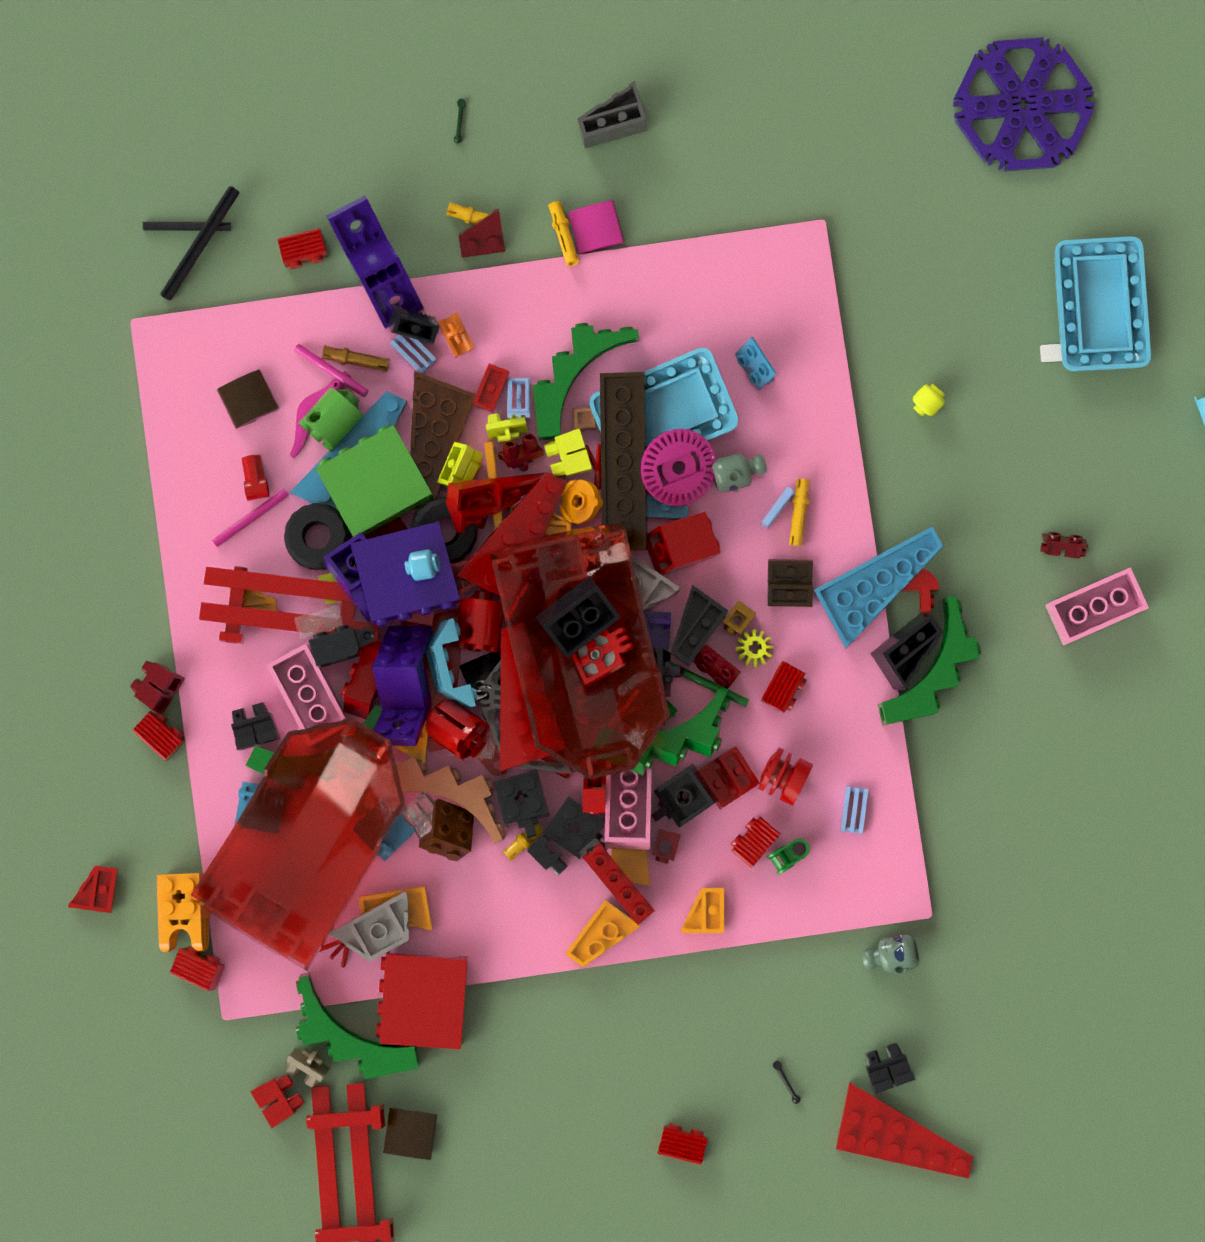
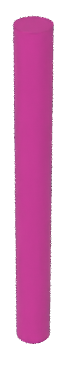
(331, 370)
(245, 521)

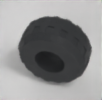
(302, 521)
(461, 543)

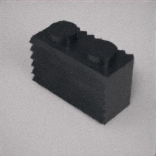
(413, 324)

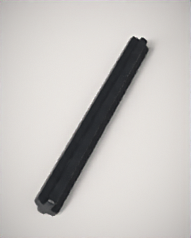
(199, 243)

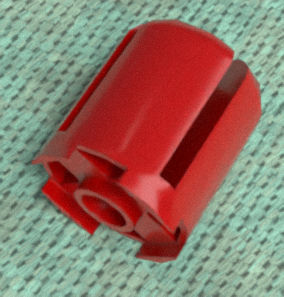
(457, 729)

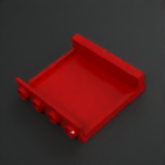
(422, 1000)

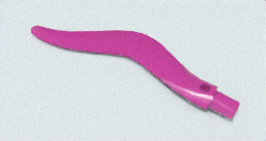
(304, 407)

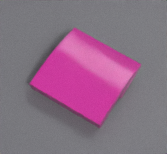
(596, 227)

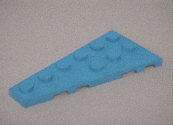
(382, 413)
(865, 591)

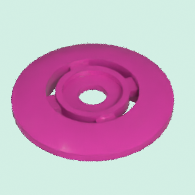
(665, 451)

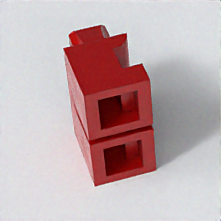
(284, 1106)

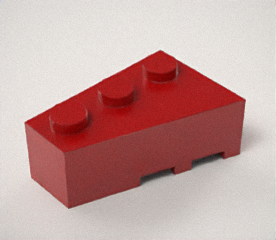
(362, 687)

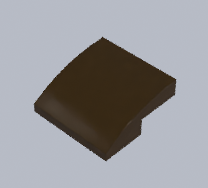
(247, 398)
(790, 583)
(410, 1133)

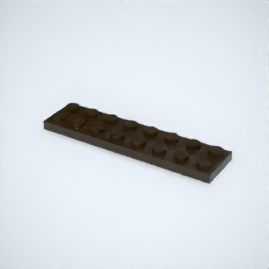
(622, 452)

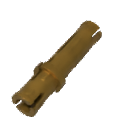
(355, 358)

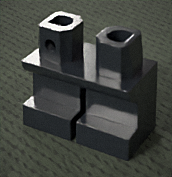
(244, 728)
(545, 857)
(897, 1065)

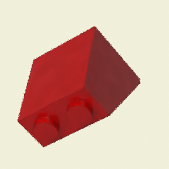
(682, 543)

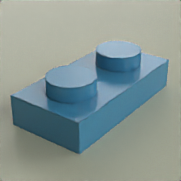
(662, 511)

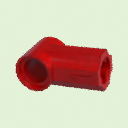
(255, 482)

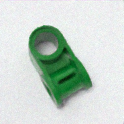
(787, 856)

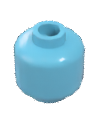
(422, 565)

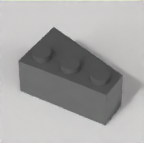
(613, 119)

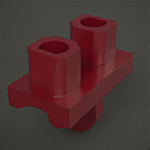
(520, 455)

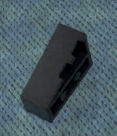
(697, 625)
(906, 649)

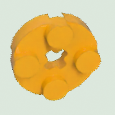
(590, 501)

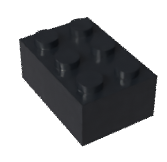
(578, 617)

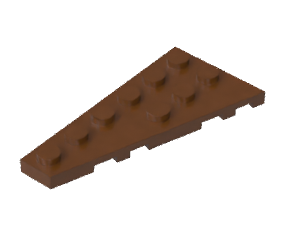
(436, 424)

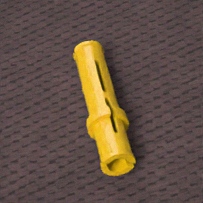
(561, 224)
(799, 512)

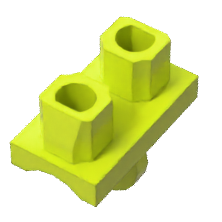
(506, 429)

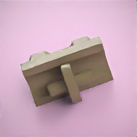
(308, 1063)

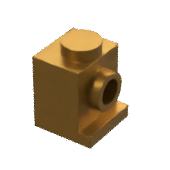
(738, 610)

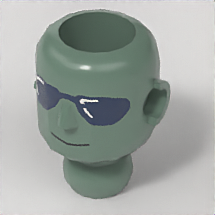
(735, 471)
(894, 954)

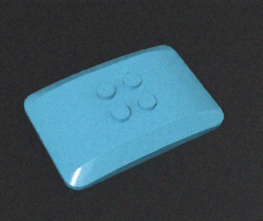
(1102, 304)
(684, 396)

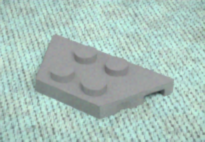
(652, 585)
(377, 929)

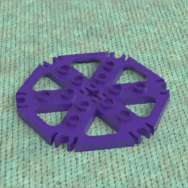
(1016, 118)

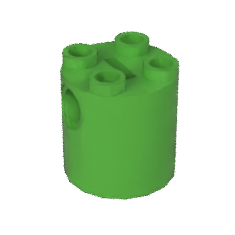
(332, 417)

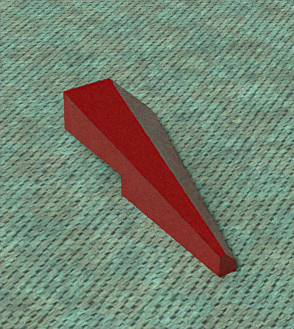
(476, 499)

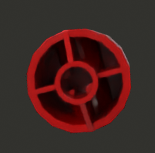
(479, 623)

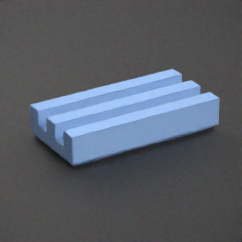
(399, 338)
(518, 411)
(777, 507)
(854, 810)

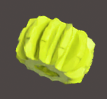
(760, 653)

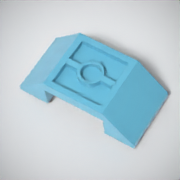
(437, 657)

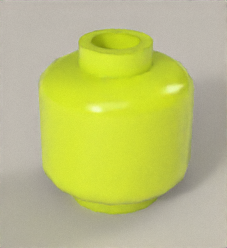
(928, 400)

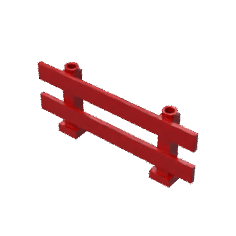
(236, 615)
(358, 1120)

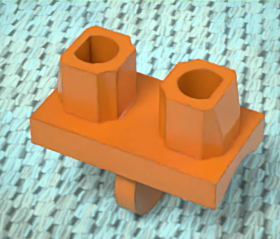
(456, 335)

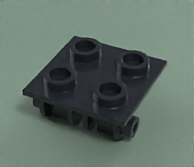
(477, 671)

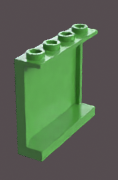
(374, 481)

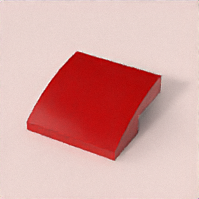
(729, 777)

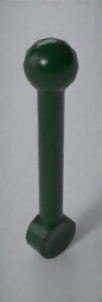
(461, 104)

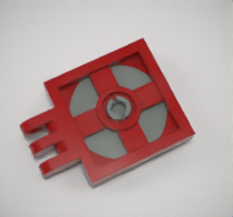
(602, 655)

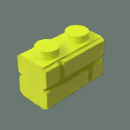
(460, 465)

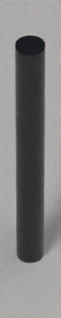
(182, 226)

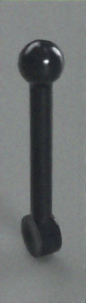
(777, 1066)

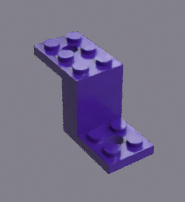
(373, 259)
(403, 684)

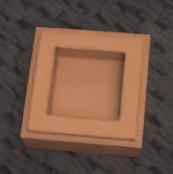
(584, 419)

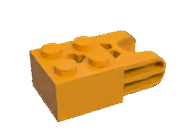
(180, 913)

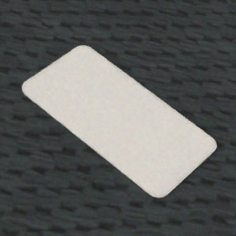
(1050, 353)

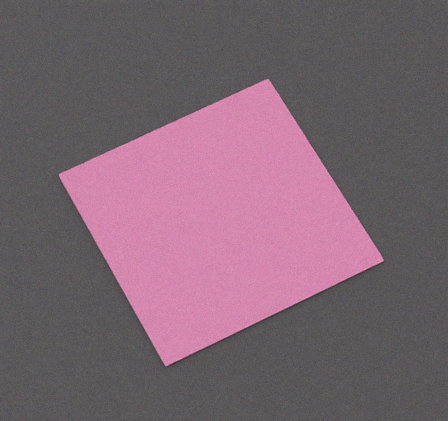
(515, 913)

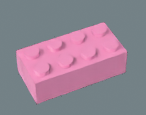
(1096, 606)
(305, 688)
(628, 810)

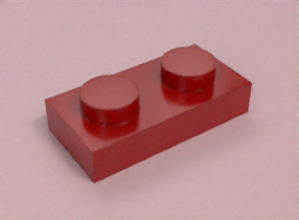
(491, 388)

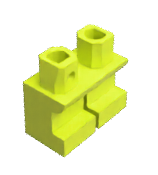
(572, 454)

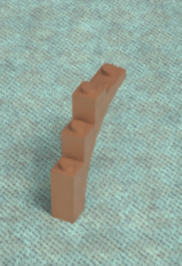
(444, 783)

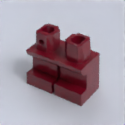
(152, 688)

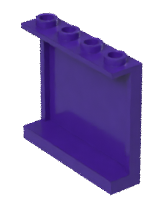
(384, 579)

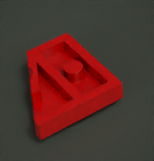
(97, 891)

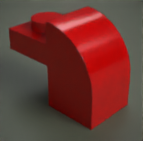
(923, 583)

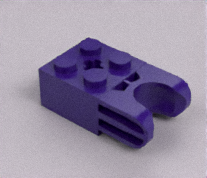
(340, 564)

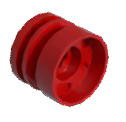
(785, 776)

